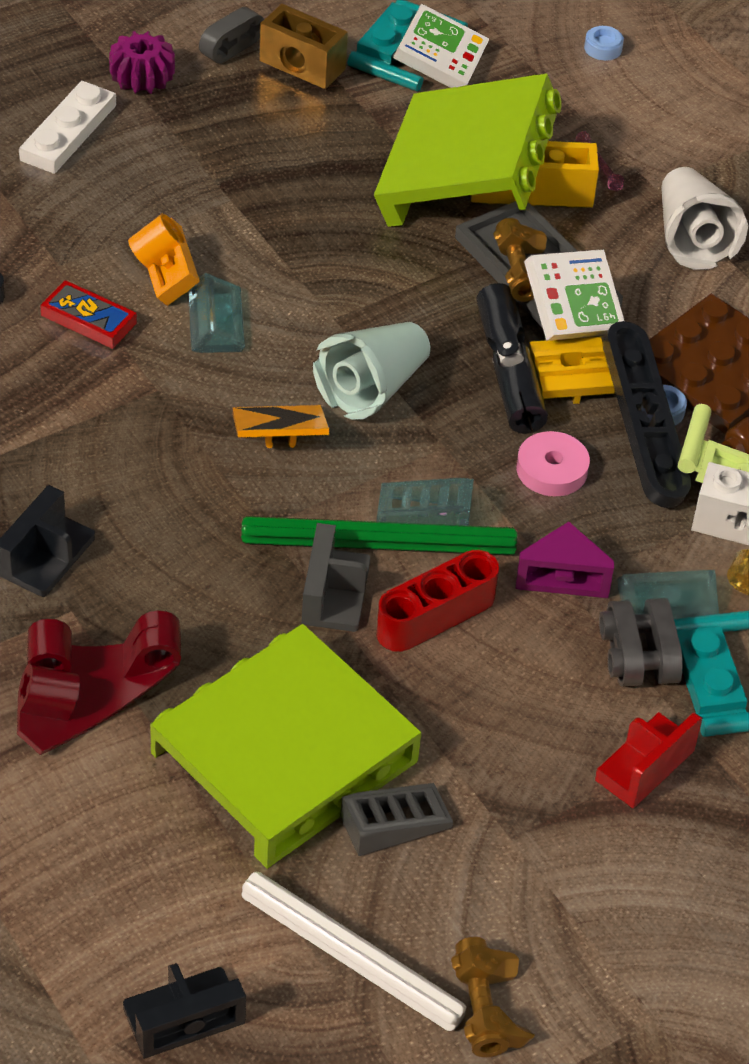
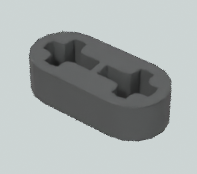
(231, 35)

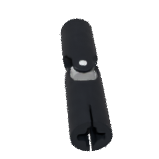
(511, 359)

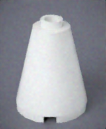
(700, 220)

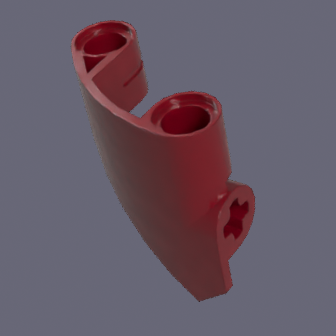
(79, 687)

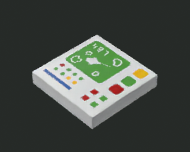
(441, 48)
(573, 294)

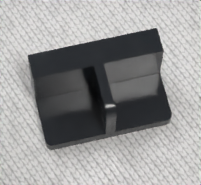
(42, 544)
(185, 1010)

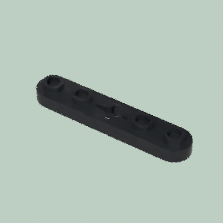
(637, 383)

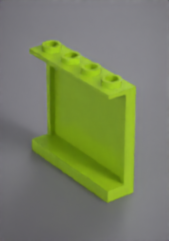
(469, 143)
(287, 740)

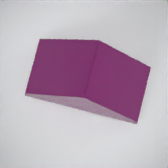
(565, 565)

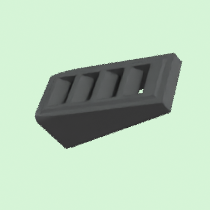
(384, 834)

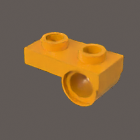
(166, 254)

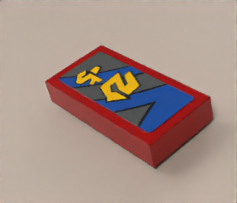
(88, 314)

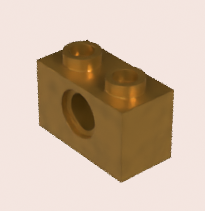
(303, 46)

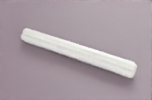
(354, 951)

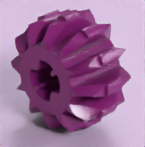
(142, 62)

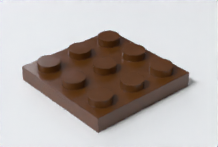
(708, 359)

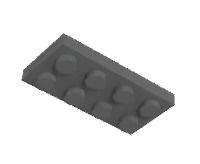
(479, 241)

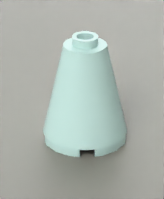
(368, 366)

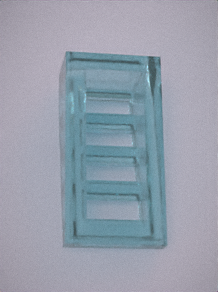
(450, 494)

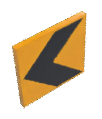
(280, 421)

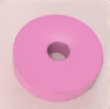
(557, 479)

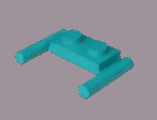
(380, 44)
(712, 672)

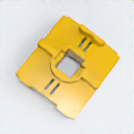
(571, 368)

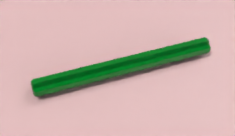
(381, 535)

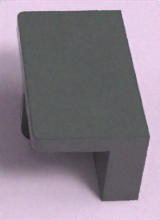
(334, 584)

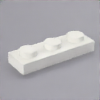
(67, 127)

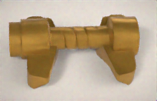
(516, 241)
(489, 1028)

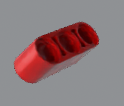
(437, 600)

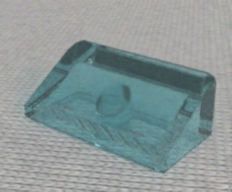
(216, 316)
(687, 591)

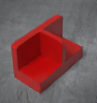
(648, 756)

